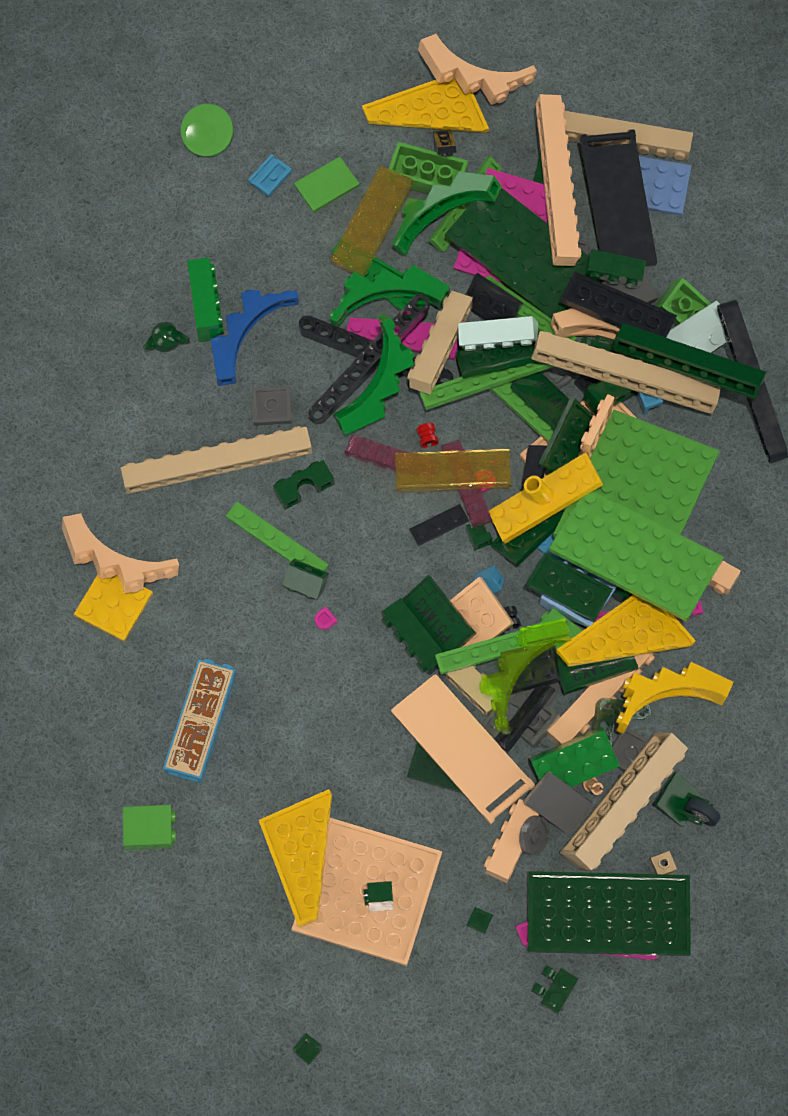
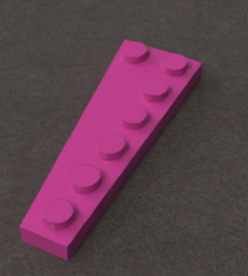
(414, 339)

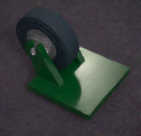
(685, 804)

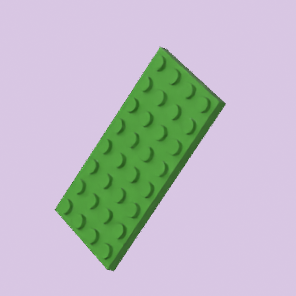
(636, 554)

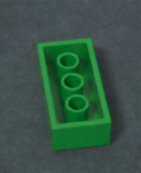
(205, 299)
(577, 758)

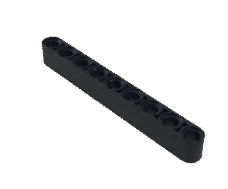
(347, 346)
(366, 368)
(762, 407)

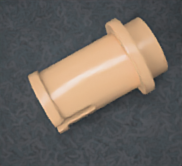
(593, 786)

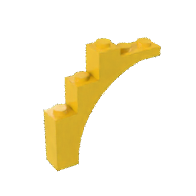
(691, 682)

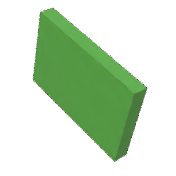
(326, 184)

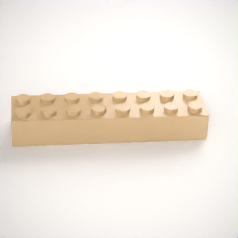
(624, 801)

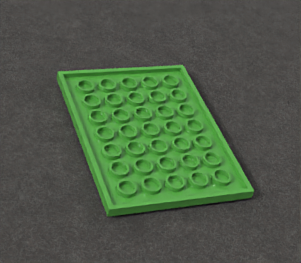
(650, 470)

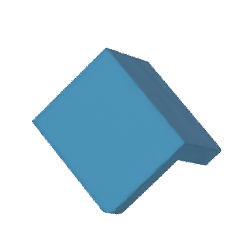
(647, 401)
(492, 578)

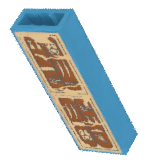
(200, 720)

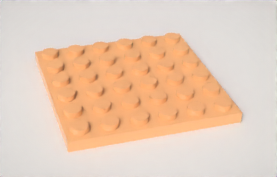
(364, 857)

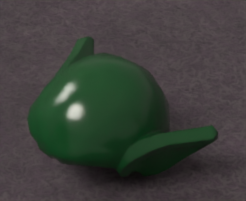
(165, 338)

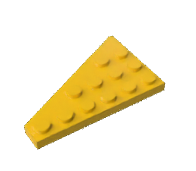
(430, 107)
(626, 631)
(298, 848)

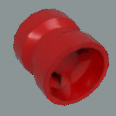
(427, 433)

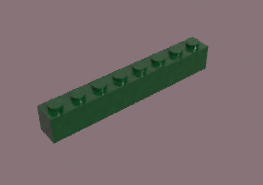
(689, 361)

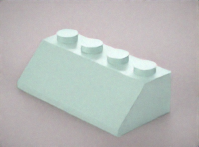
(701, 330)
(498, 332)

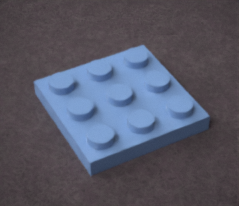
(665, 185)

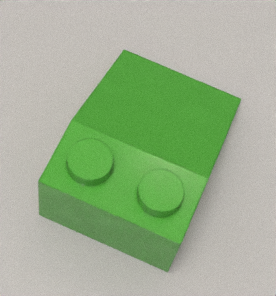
(682, 300)

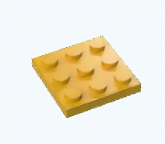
(110, 608)

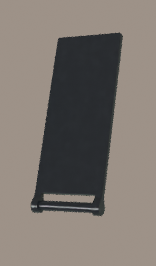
(619, 196)

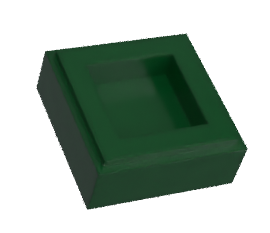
(479, 920)

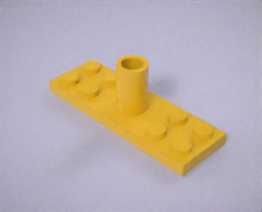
(545, 497)

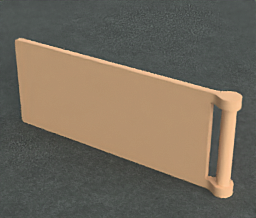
(461, 747)

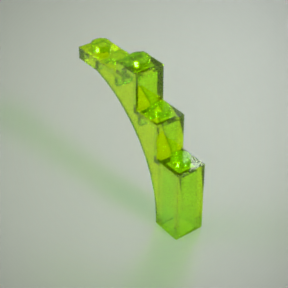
(535, 641)

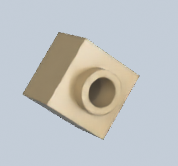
(658, 868)

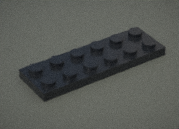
(615, 306)

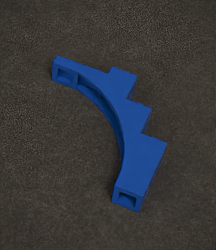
(239, 324)

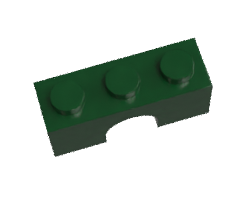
(316, 475)

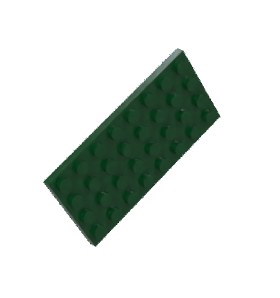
(515, 249)
(609, 913)

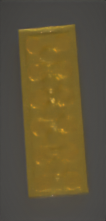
(371, 220)
(453, 470)

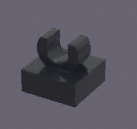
(583, 382)

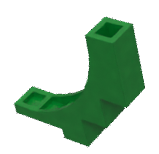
(419, 213)
(386, 284)
(369, 405)

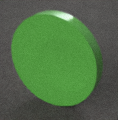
(207, 130)

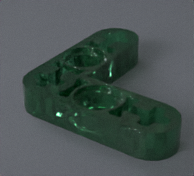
(609, 715)

